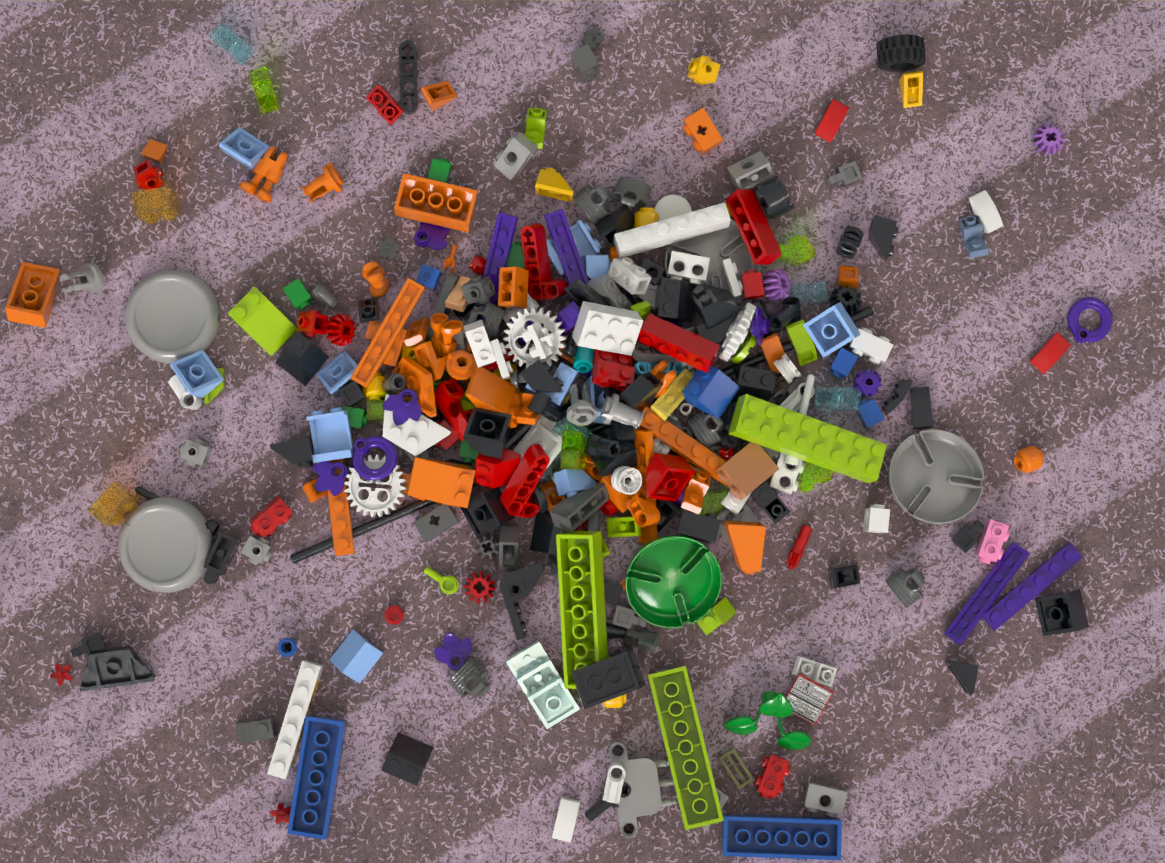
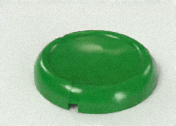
(673, 581)

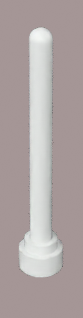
(803, 410)

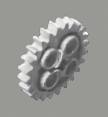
(520, 325)
(737, 332)
(374, 502)

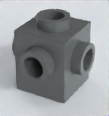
(478, 289)

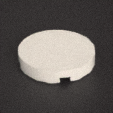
(672, 206)

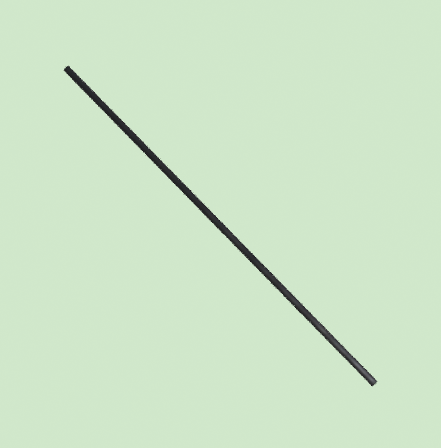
(594, 429)

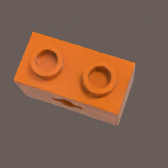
(702, 121)
(513, 288)

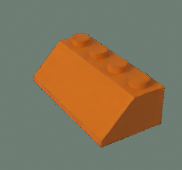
(435, 202)

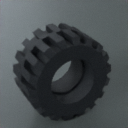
(900, 53)

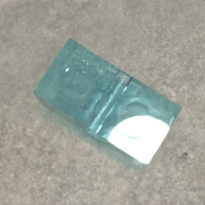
(837, 399)

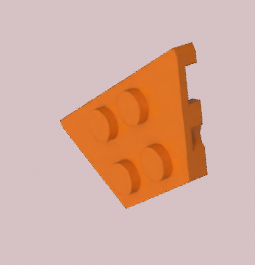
(420, 381)

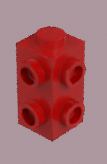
(270, 517)
(770, 781)

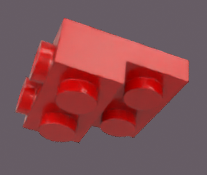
(612, 369)

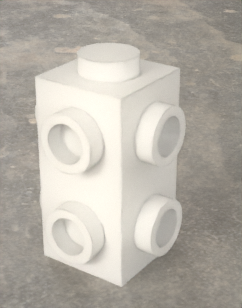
(629, 275)
(871, 346)

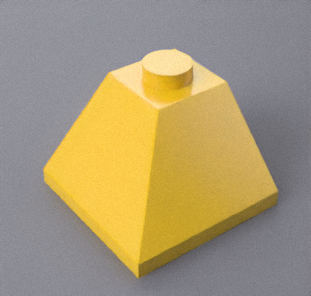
(553, 185)

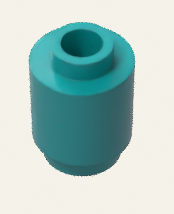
(583, 359)

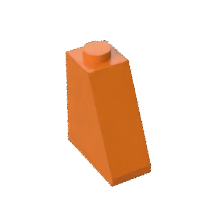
(746, 544)

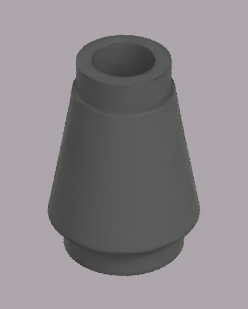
(323, 295)
(394, 383)

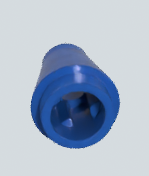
(282, 647)

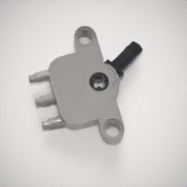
(642, 793)

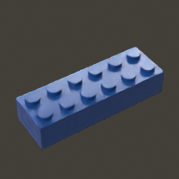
(317, 777)
(781, 836)

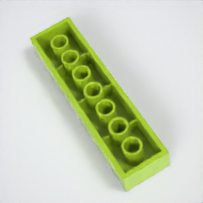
(807, 439)
(581, 600)
(685, 748)

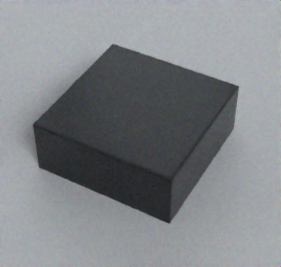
(612, 592)

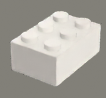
(607, 328)

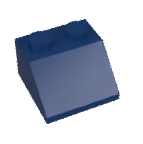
(710, 391)

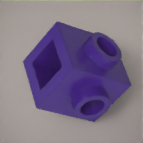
(860, 385)

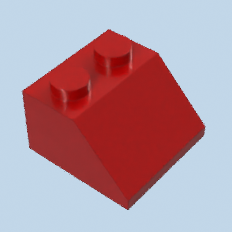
(495, 471)
(667, 477)

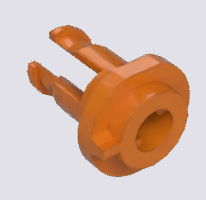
(324, 183)
(468, 364)

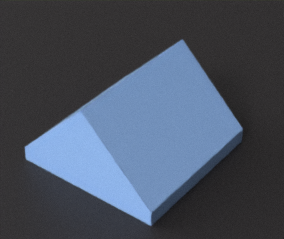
(244, 147)
(197, 373)
(337, 373)
(356, 656)

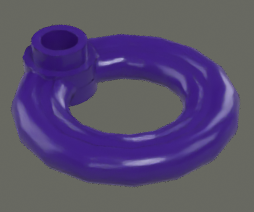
(1075, 327)
(371, 442)

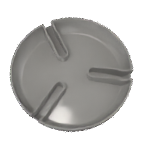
(717, 246)
(172, 315)
(936, 477)
(165, 545)

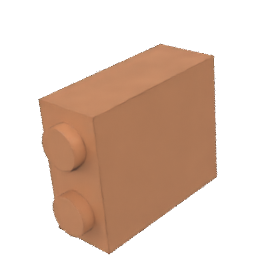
(747, 470)

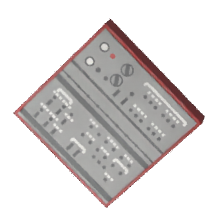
(808, 698)

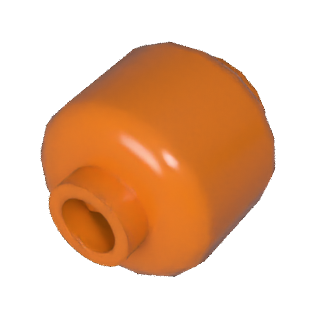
(1029, 459)

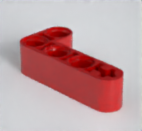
(534, 239)
(517, 494)

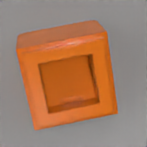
(154, 151)
(848, 275)
(312, 494)

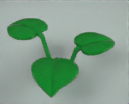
(772, 705)

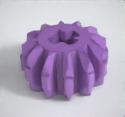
(1055, 142)
(776, 284)

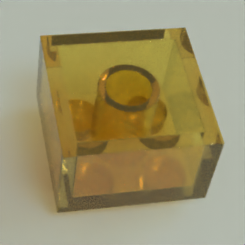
(156, 204)
(114, 504)

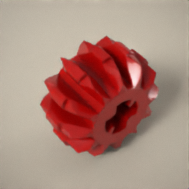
(340, 329)
(475, 591)

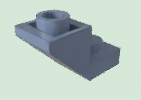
(972, 236)

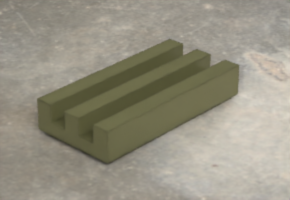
(727, 754)

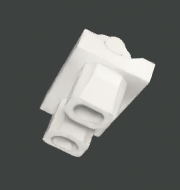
(541, 339)

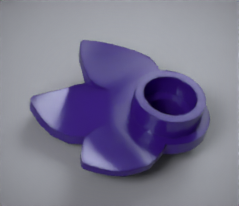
(434, 234)
(759, 326)
(401, 409)
(328, 479)
(453, 648)

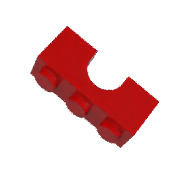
(448, 399)

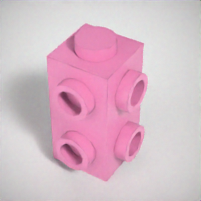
(991, 541)

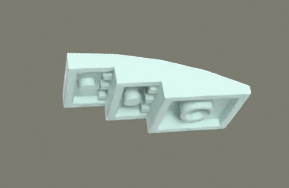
(542, 684)

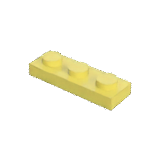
(673, 397)

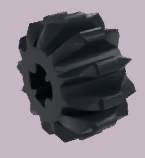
(849, 242)
(848, 298)

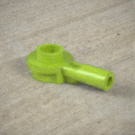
(448, 584)

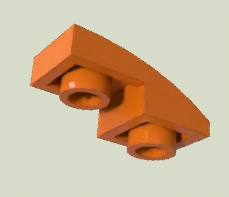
(772, 351)

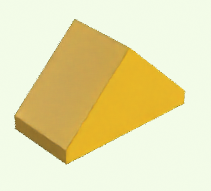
(911, 89)

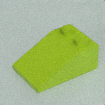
(262, 321)

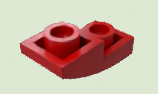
(385, 104)
(831, 120)
(1050, 353)

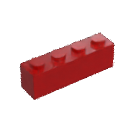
(753, 227)
(678, 343)

